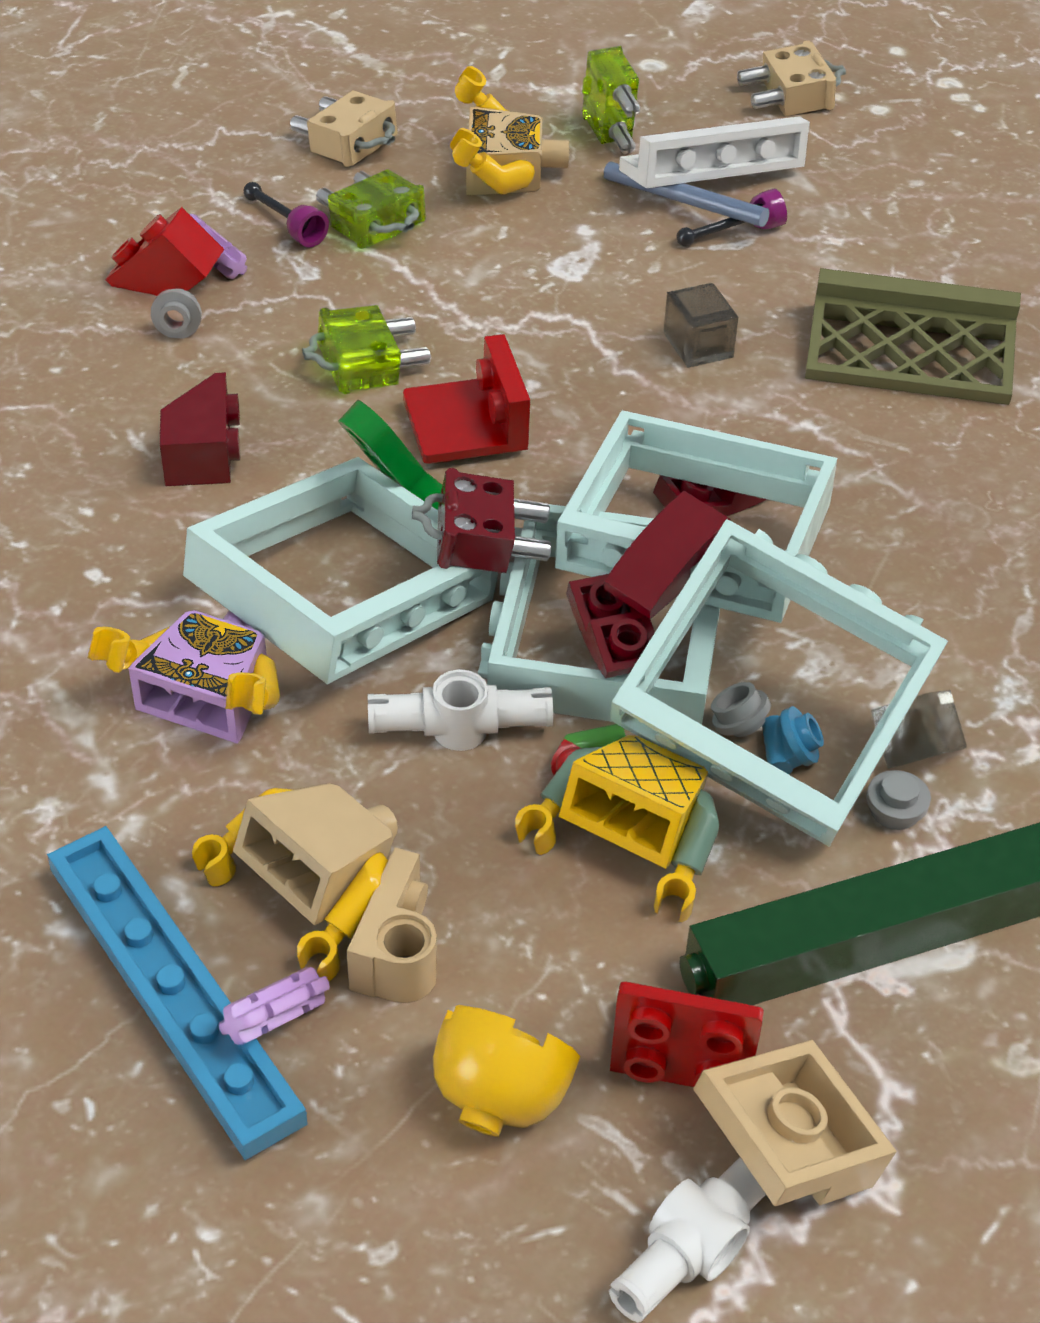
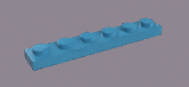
(176, 992)

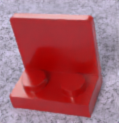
(474, 414)
(679, 1034)

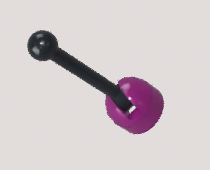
(769, 199)
(304, 223)

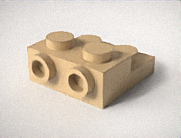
(796, 1124)

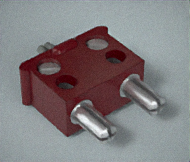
(479, 523)

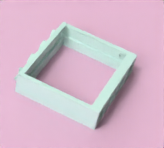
(701, 456)
(810, 586)
(349, 640)
(580, 689)

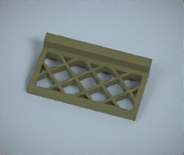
(914, 308)

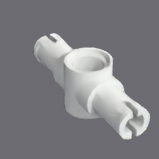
(460, 710)
(690, 1235)

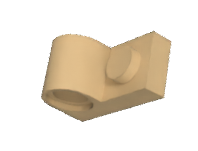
(393, 929)

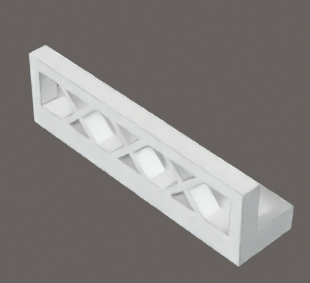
(718, 152)

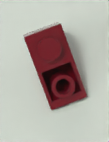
(198, 435)

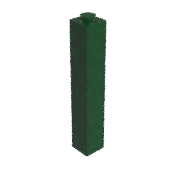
(866, 920)

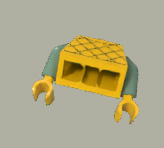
(638, 801)

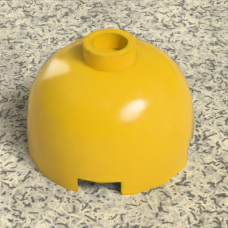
(499, 1071)

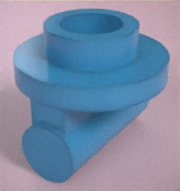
(792, 739)

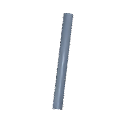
(696, 197)

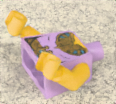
(195, 672)

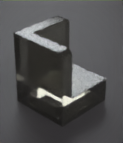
(700, 324)
(926, 730)

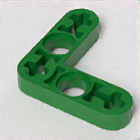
(387, 451)

